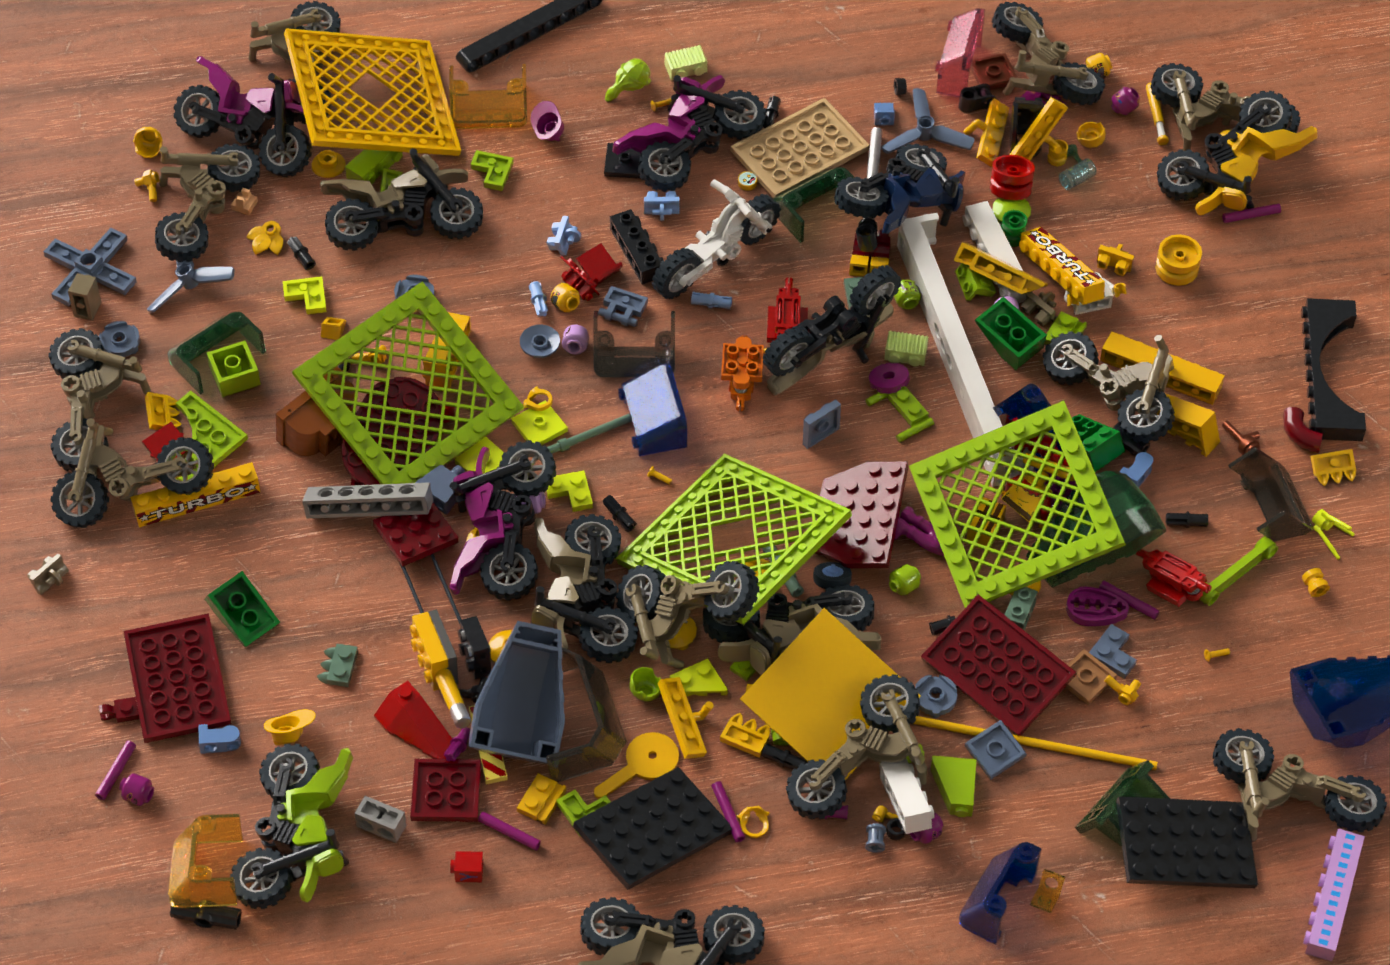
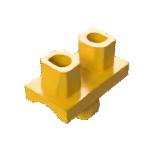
(1116, 258)

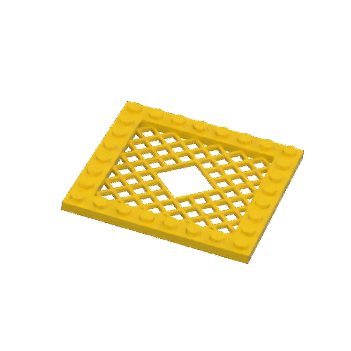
(301, 47)

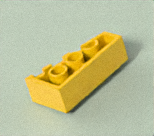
(465, 324)

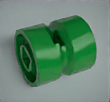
(1013, 224)

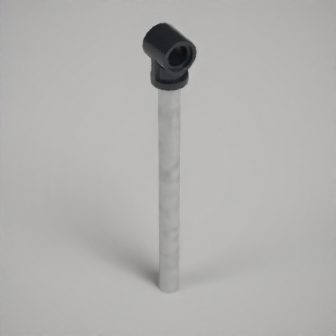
(868, 227)

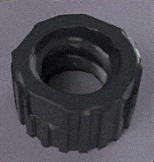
(900, 86)
(895, 835)

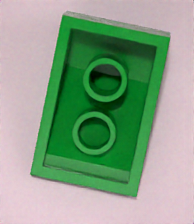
(1011, 333)
(242, 609)

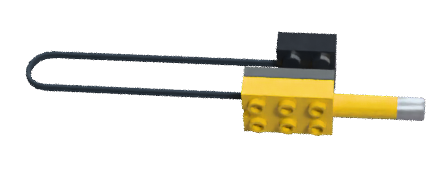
(439, 657)

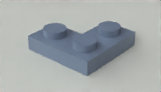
(1109, 651)

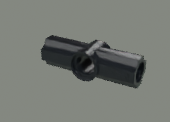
(209, 916)

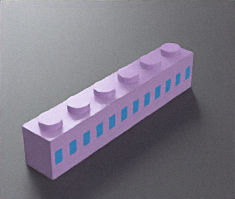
(1334, 894)

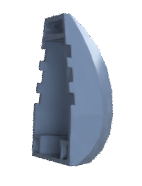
(523, 697)

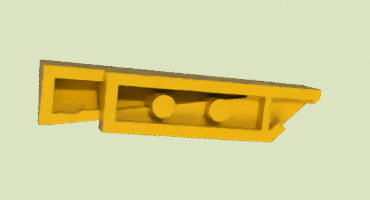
(997, 270)

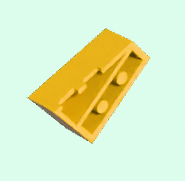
(1194, 424)

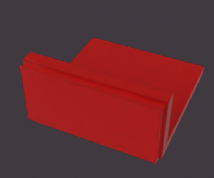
(598, 264)

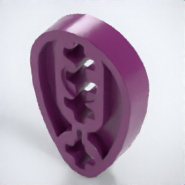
(1093, 596)

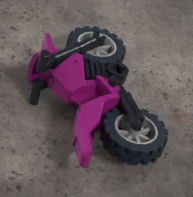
(248, 117)
(690, 129)
(501, 518)

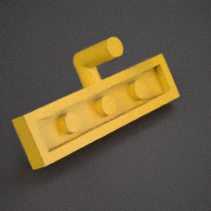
(1040, 130)
(992, 131)
(683, 718)

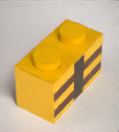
(998, 513)

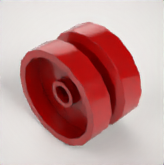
(1012, 177)

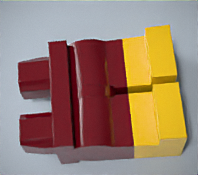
(878, 257)

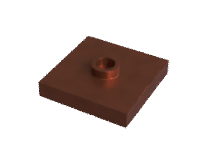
(993, 70)

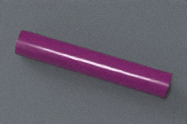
(1251, 213)
(1131, 600)
(115, 770)
(728, 811)
(509, 831)

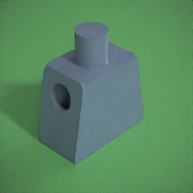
(440, 486)

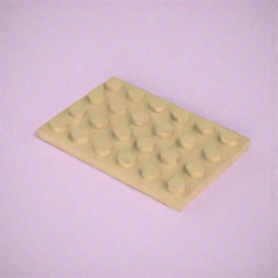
(799, 147)

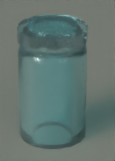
(1077, 174)

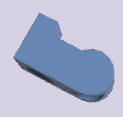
(1140, 469)
(218, 739)

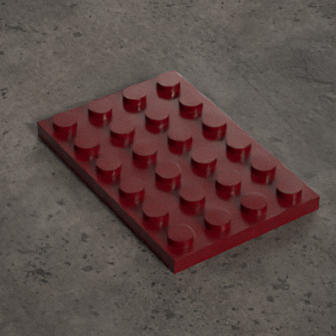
(998, 665)
(176, 678)

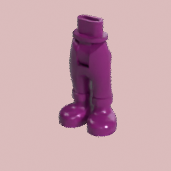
(927, 541)

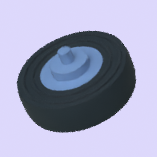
(831, 574)

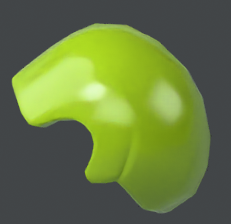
(644, 684)

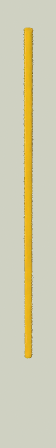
(1032, 742)

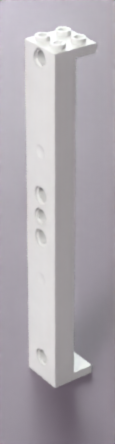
(914, 244)

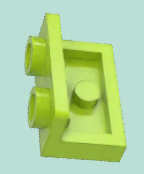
(974, 283)

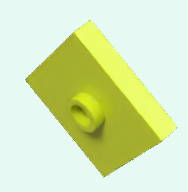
(539, 425)
(469, 458)

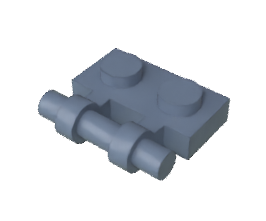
(624, 301)

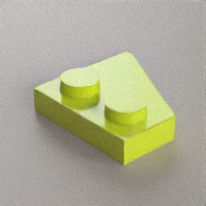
(701, 679)

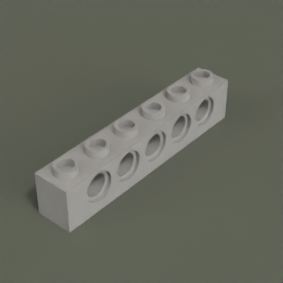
(368, 500)

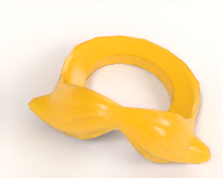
(527, 403)
(761, 813)

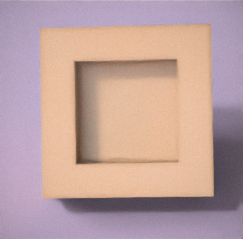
(244, 202)

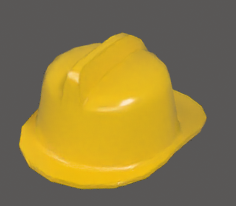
(289, 727)

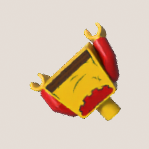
(1025, 500)

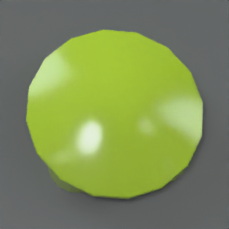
(1002, 206)

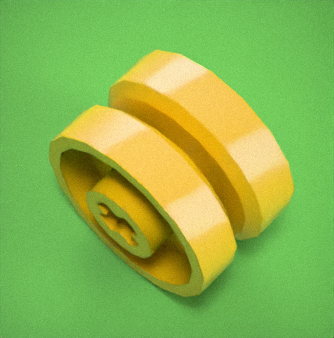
(1178, 260)

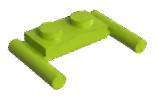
(909, 408)

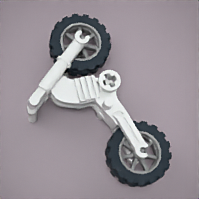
(736, 223)

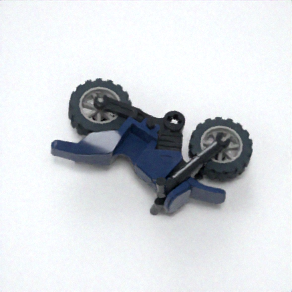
(911, 180)

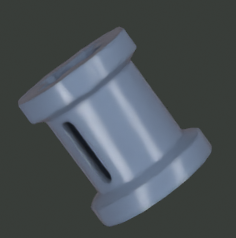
(875, 837)

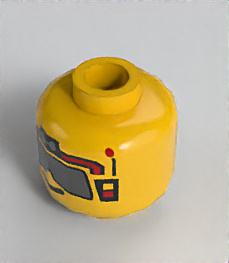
(1100, 63)
(565, 297)

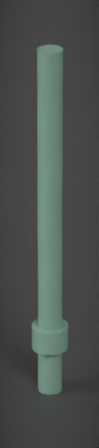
(564, 444)

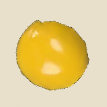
(1091, 134)
(147, 142)

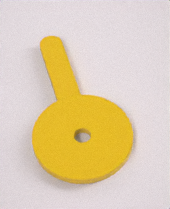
(640, 764)

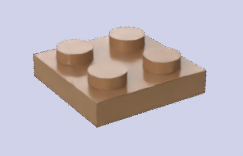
(1090, 677)

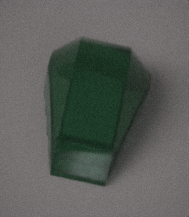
(1132, 512)

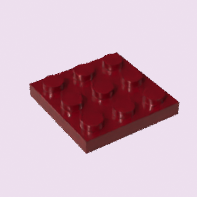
(415, 535)
(446, 790)

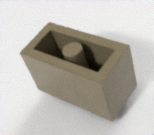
(84, 296)

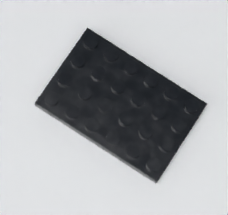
(652, 828)
(1186, 842)

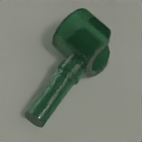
(1072, 151)

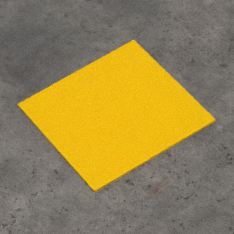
(817, 688)

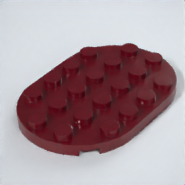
(403, 394)

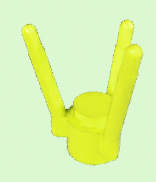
(1325, 521)

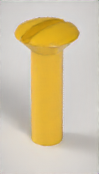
(654, 105)
(659, 476)
(1208, 655)

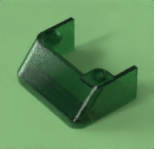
(802, 194)
(206, 338)

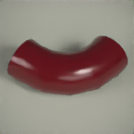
(1298, 432)

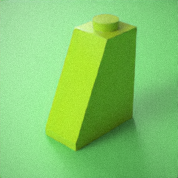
(956, 783)

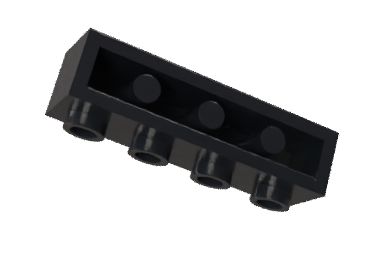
(635, 245)

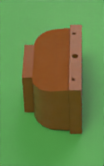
(306, 427)

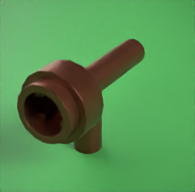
(1246, 441)

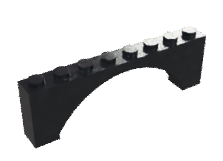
(1328, 412)

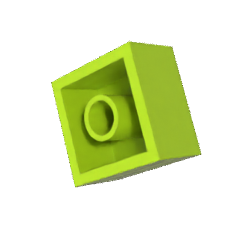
(233, 368)

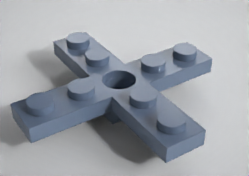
(99, 256)

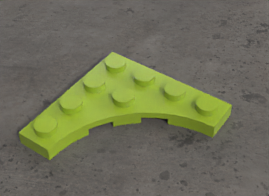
(210, 429)

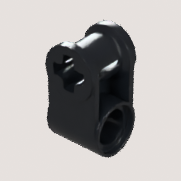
(975, 97)

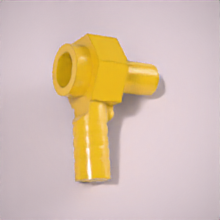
(150, 180)
(370, 356)
(1126, 693)

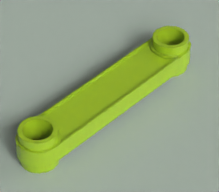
(1263, 549)

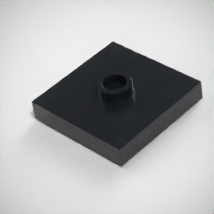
(622, 165)

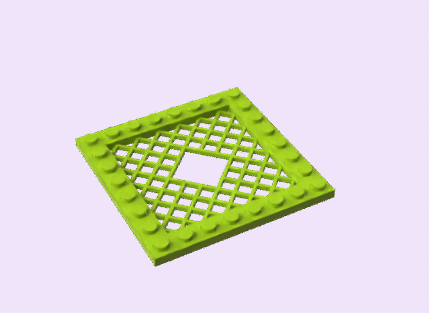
(359, 438)
(829, 518)
(1034, 569)

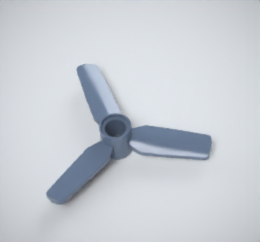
(926, 129)
(190, 279)

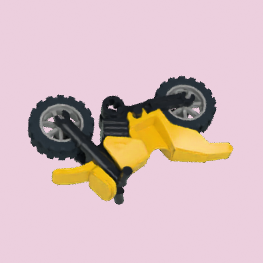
(1234, 156)

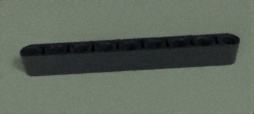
(522, 32)

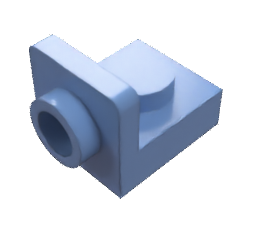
(884, 113)

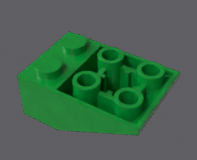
(1099, 441)

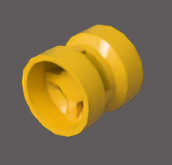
(1058, 159)
(1316, 584)

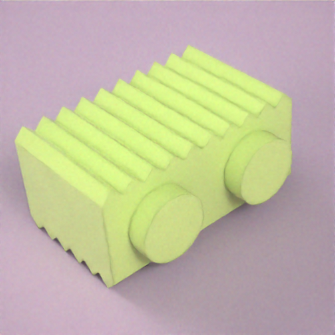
(686, 62)
(906, 348)

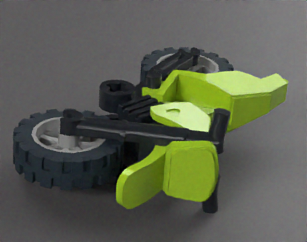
(294, 828)

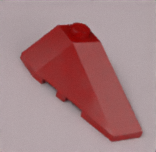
(411, 718)

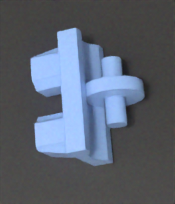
(661, 205)
(565, 236)

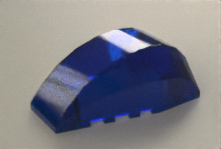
(1343, 699)

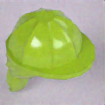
(630, 77)

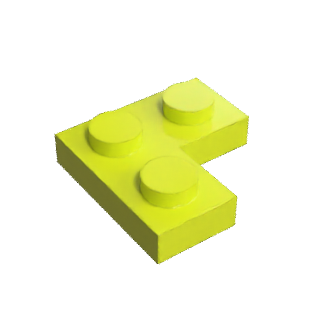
(309, 289)
(575, 487)

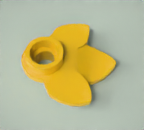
(264, 239)

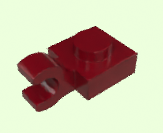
(123, 710)

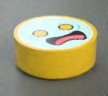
(747, 181)

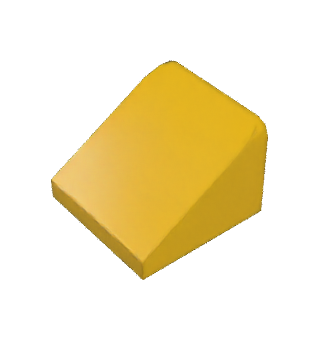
(332, 328)

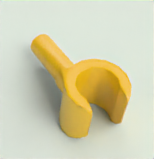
(882, 812)

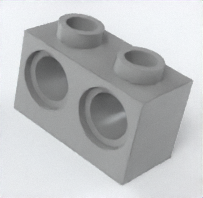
(380, 819)

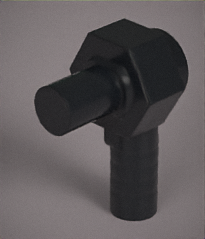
(475, 691)

